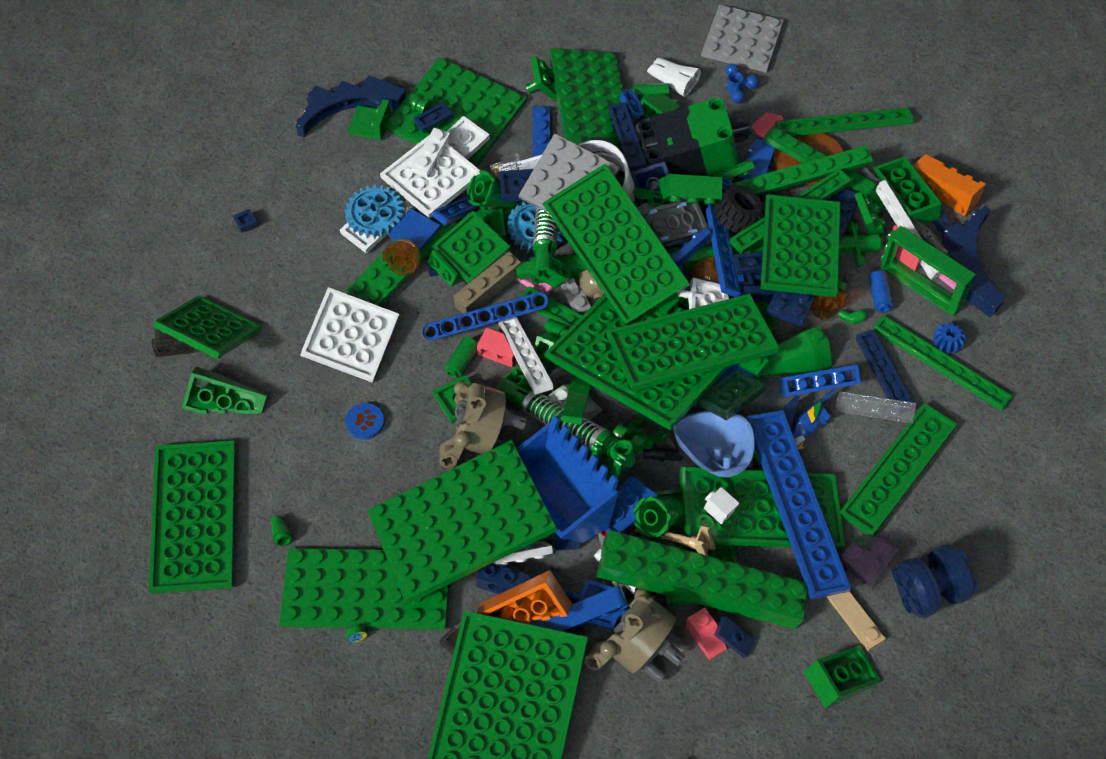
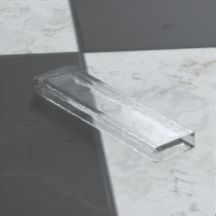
(875, 407)

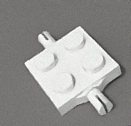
(702, 293)

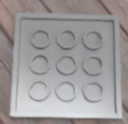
(742, 38)
(559, 168)

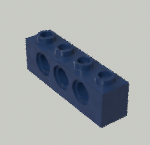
(499, 578)

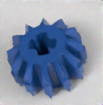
(949, 337)

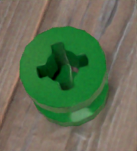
(420, 104)

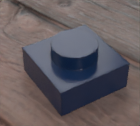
(245, 220)

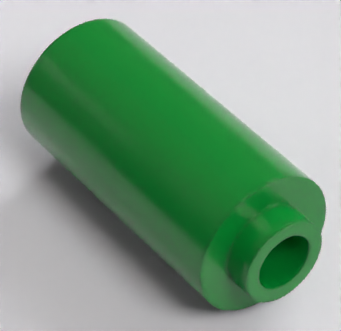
(650, 89)
(461, 357)

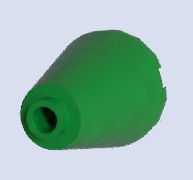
(486, 191)
(657, 515)

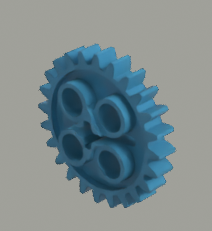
(374, 211)
(521, 229)

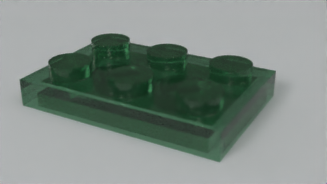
(731, 394)

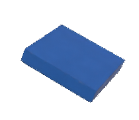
(415, 228)

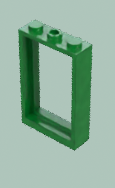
(934, 258)

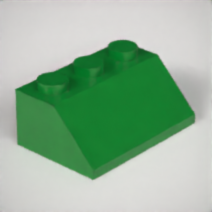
(691, 188)

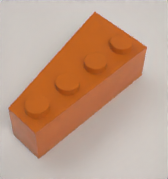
(950, 186)
(529, 601)

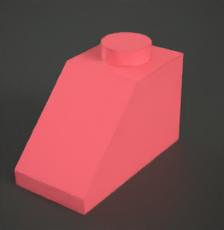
(495, 347)
(702, 629)

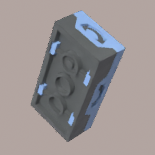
(675, 222)

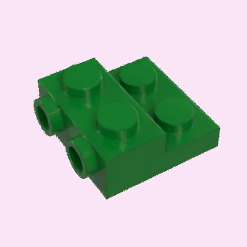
(869, 214)

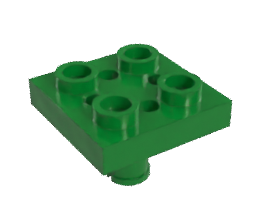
(542, 79)

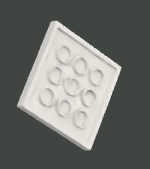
(445, 182)
(349, 334)

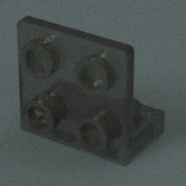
(168, 346)

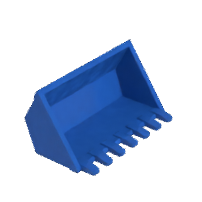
(568, 483)

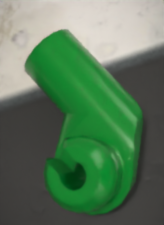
(854, 317)

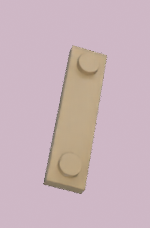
(857, 620)

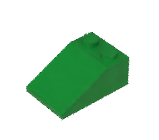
(841, 676)

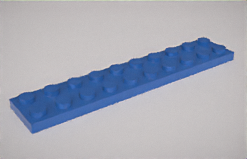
(798, 505)

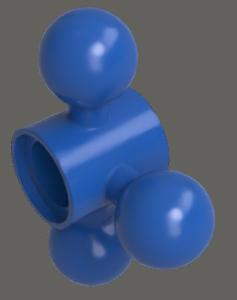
(735, 83)

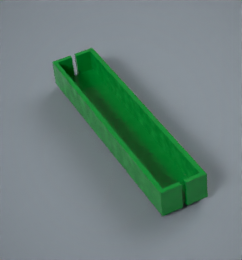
(702, 579)

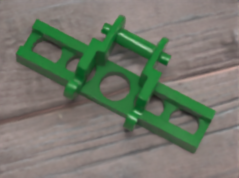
(650, 195)

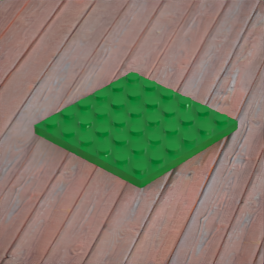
(466, 95)

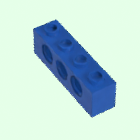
(819, 380)

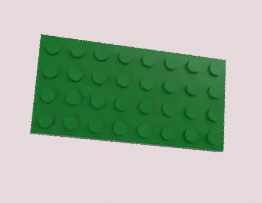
(584, 89)
(615, 244)
(691, 342)
(757, 516)
(192, 517)
(353, 589)

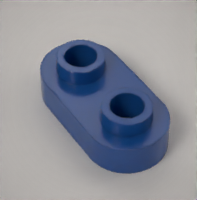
(633, 104)

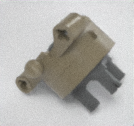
(478, 422)
(640, 637)

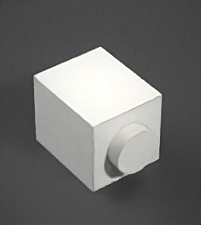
(720, 505)

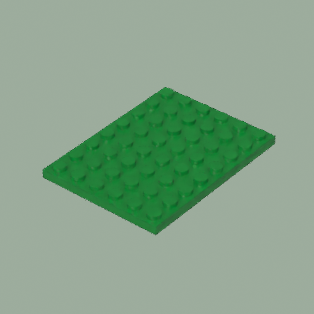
(589, 356)
(460, 521)
(508, 691)

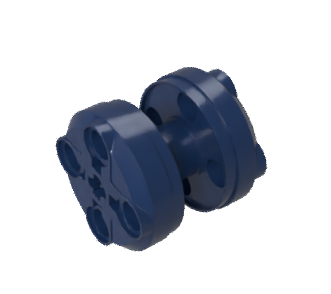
(947, 575)

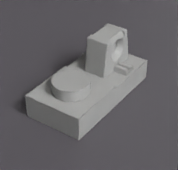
(575, 297)

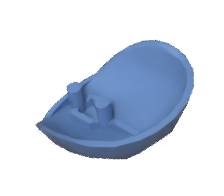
(716, 444)

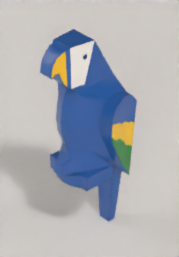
(809, 420)

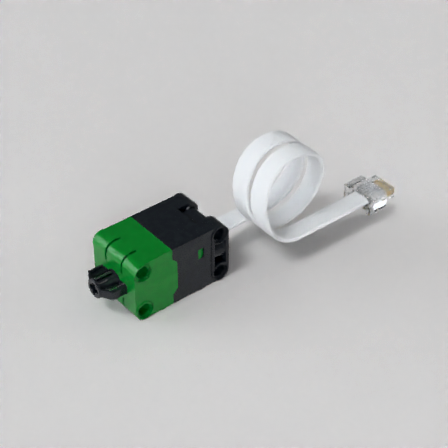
(689, 139)

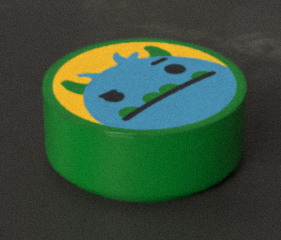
(356, 633)

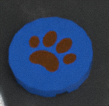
(364, 421)

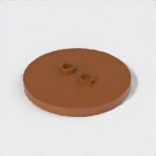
(820, 142)

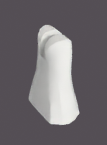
(678, 77)

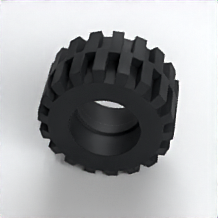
(738, 208)

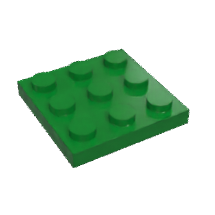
(471, 247)

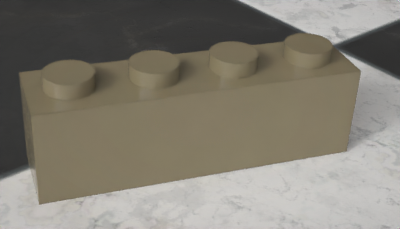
(487, 284)

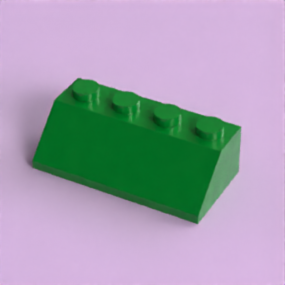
(910, 190)

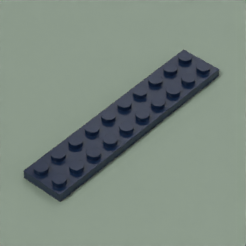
(795, 306)

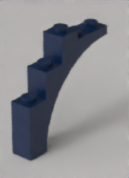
(325, 103)
(962, 242)

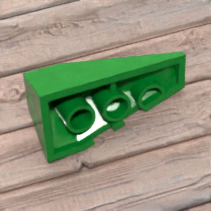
(801, 353)
(218, 393)

